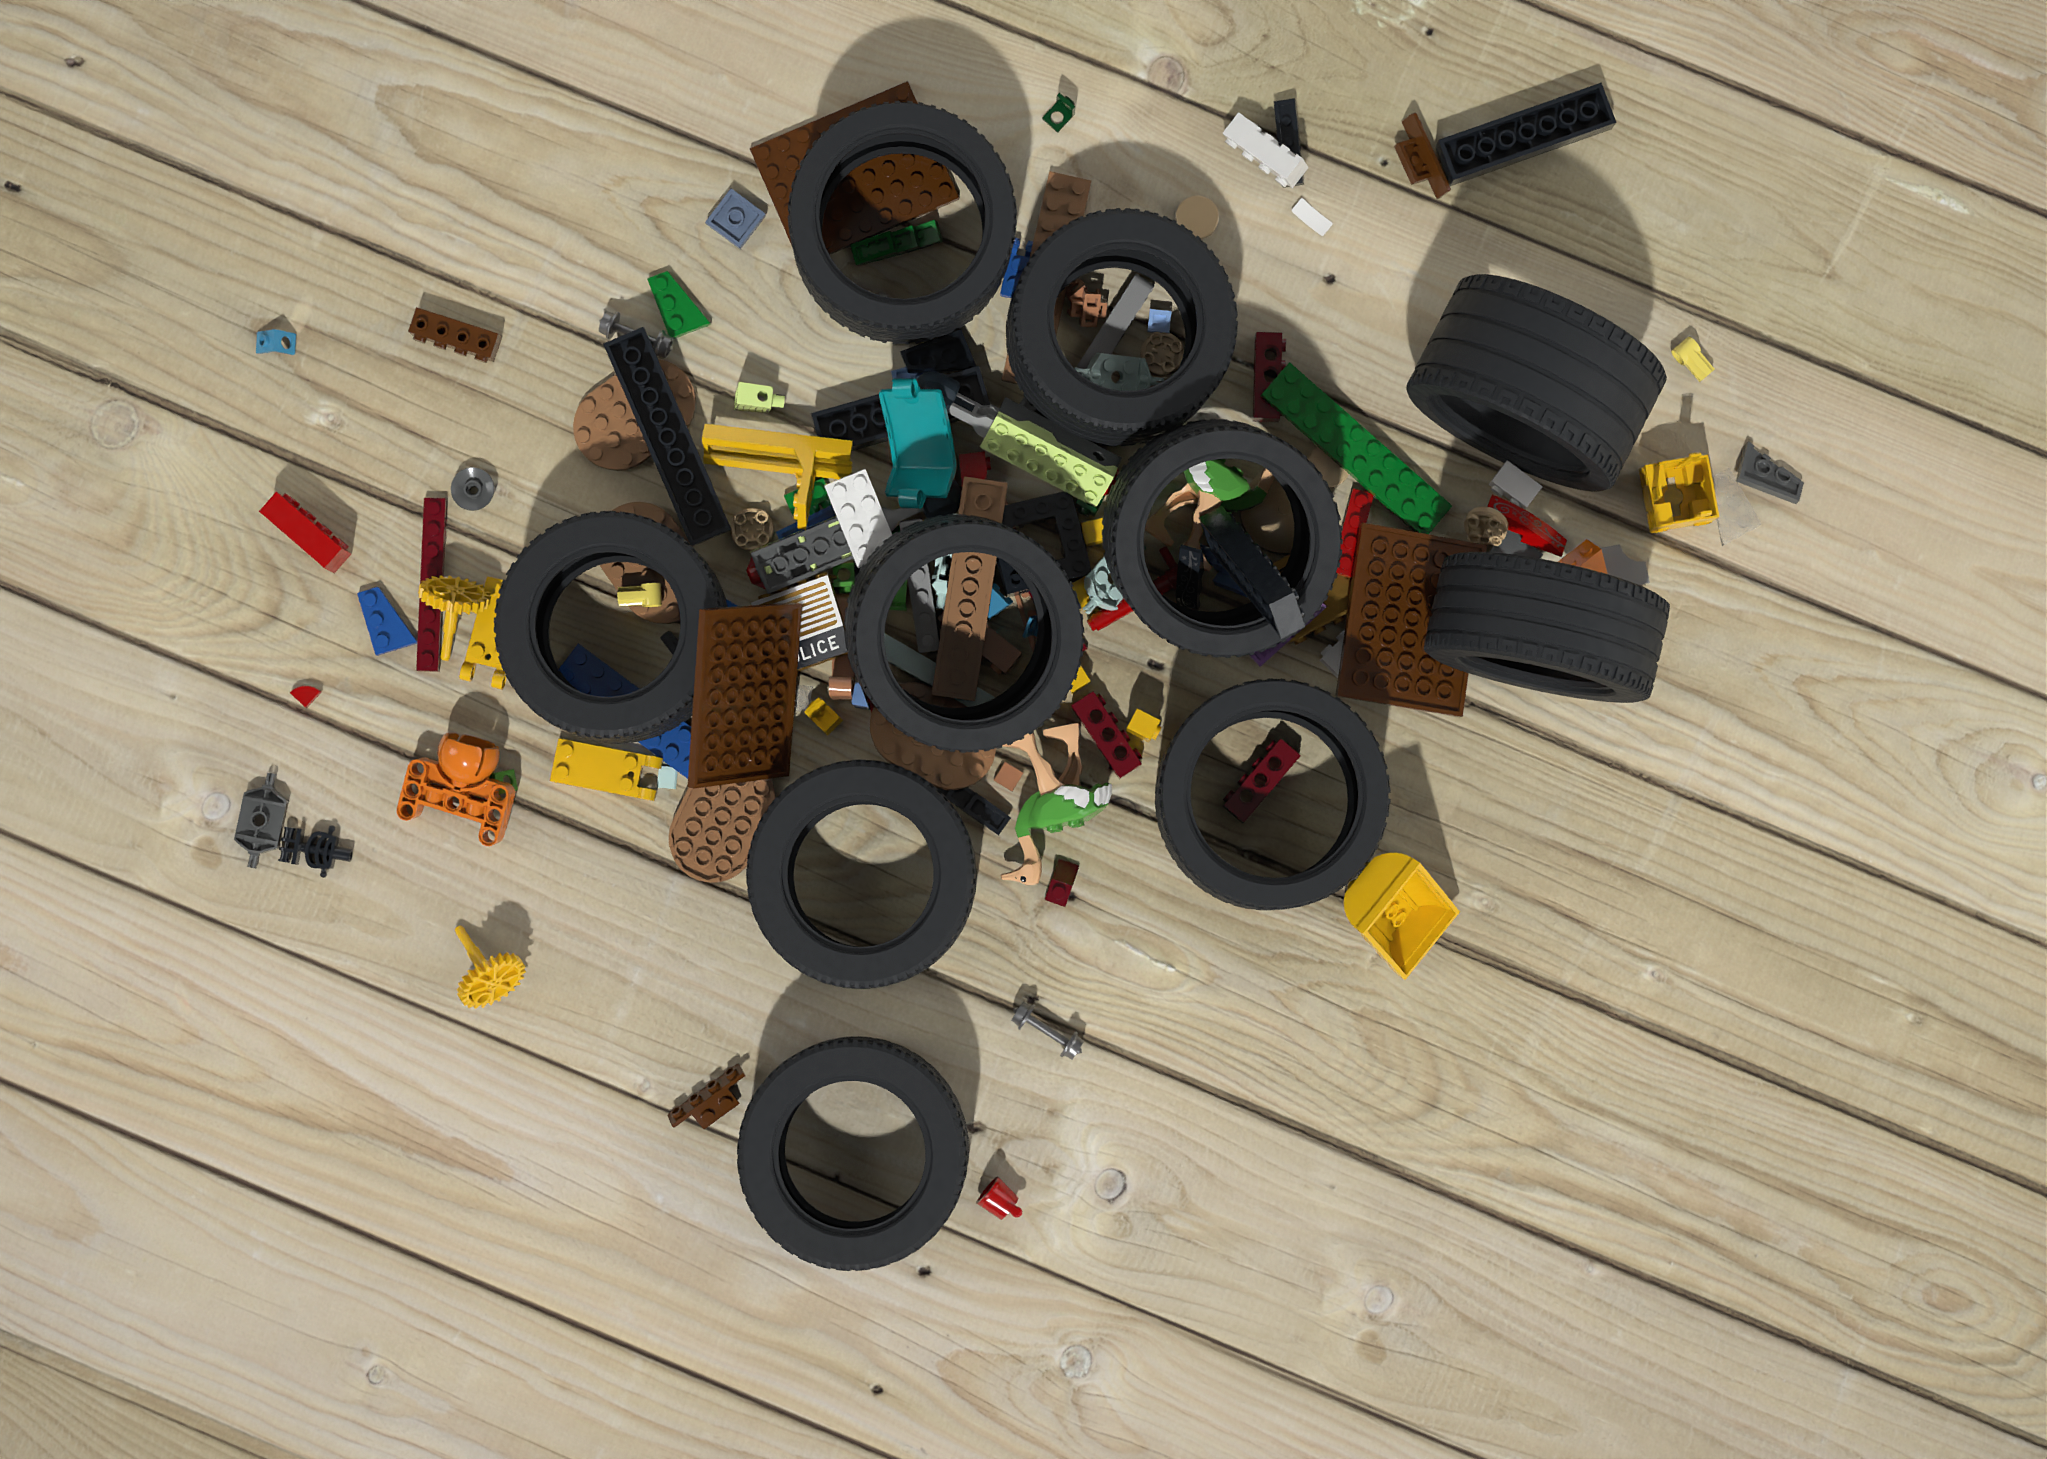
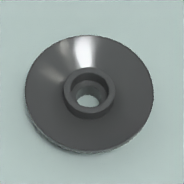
(465, 481)

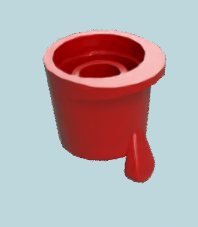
(999, 1199)

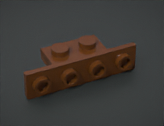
(1419, 157)
(711, 1101)

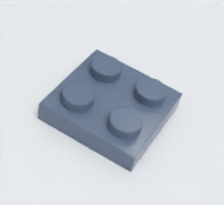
(735, 218)

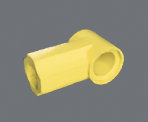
(1690, 355)
(646, 595)

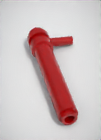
(1163, 584)

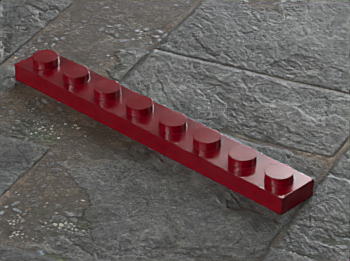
(431, 565)

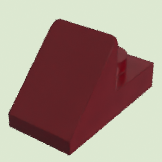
(1062, 882)

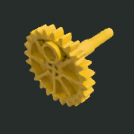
(454, 597)
(490, 977)

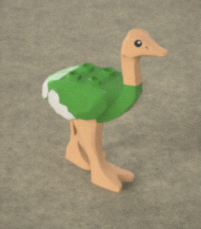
(1211, 486)
(1057, 802)

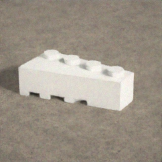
(1265, 150)

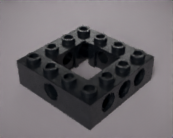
(1073, 548)

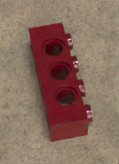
(1266, 342)
(1287, 758)
(1120, 766)

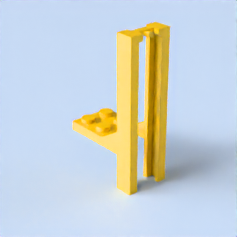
(802, 456)

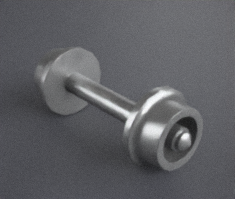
(610, 324)
(1071, 1046)

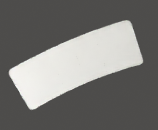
(1311, 217)

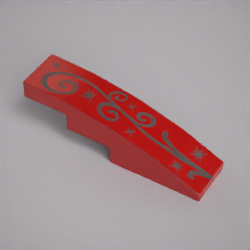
(1533, 530)

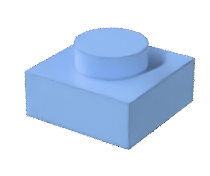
(1159, 321)

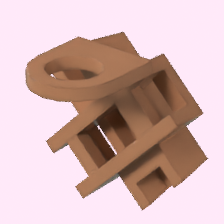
(1081, 296)

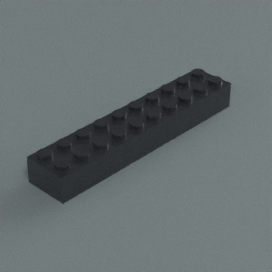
(667, 436)

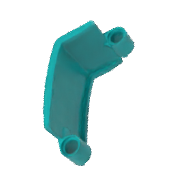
(918, 443)

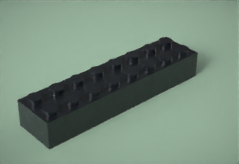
(1525, 134)
(864, 419)
(1253, 572)

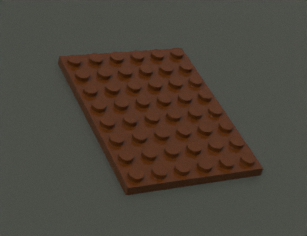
(872, 195)
(1389, 622)
(744, 694)

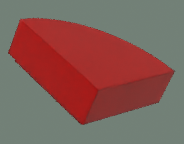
(305, 694)

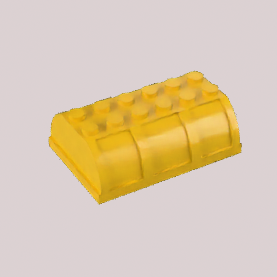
(1398, 910)

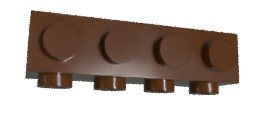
(455, 335)

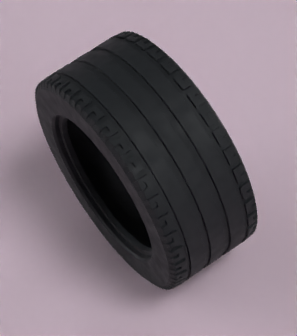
(1170, 258)
(528, 604)
(1547, 626)
(773, 864)
(790, 1217)

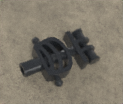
(330, 852)

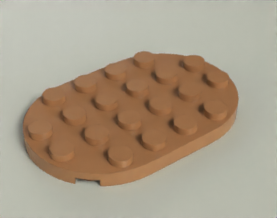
(608, 429)
(632, 574)
(939, 767)
(716, 828)

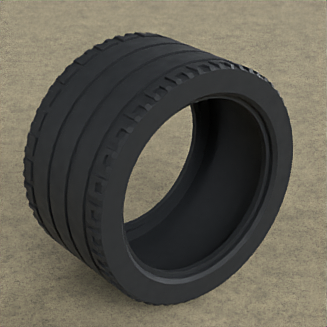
(902, 130)
(1537, 381)
(1312, 558)
(1039, 687)
(1347, 739)

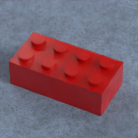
(307, 534)

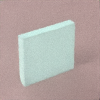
(667, 777)

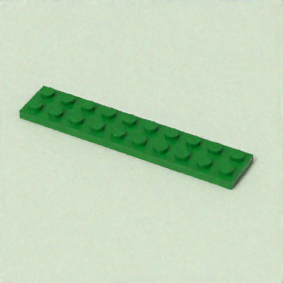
(1356, 450)

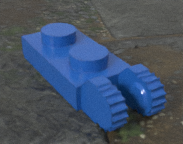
(1015, 268)

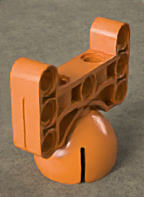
(465, 772)

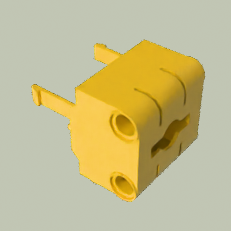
(1695, 482)

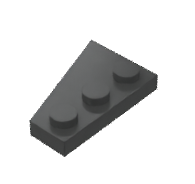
(1762, 474)

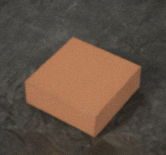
(1008, 776)

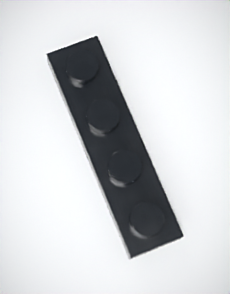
(1288, 128)

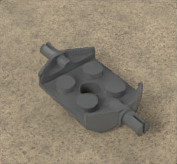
(265, 837)

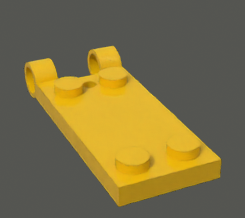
(483, 641)
(602, 769)

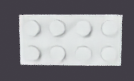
(858, 514)

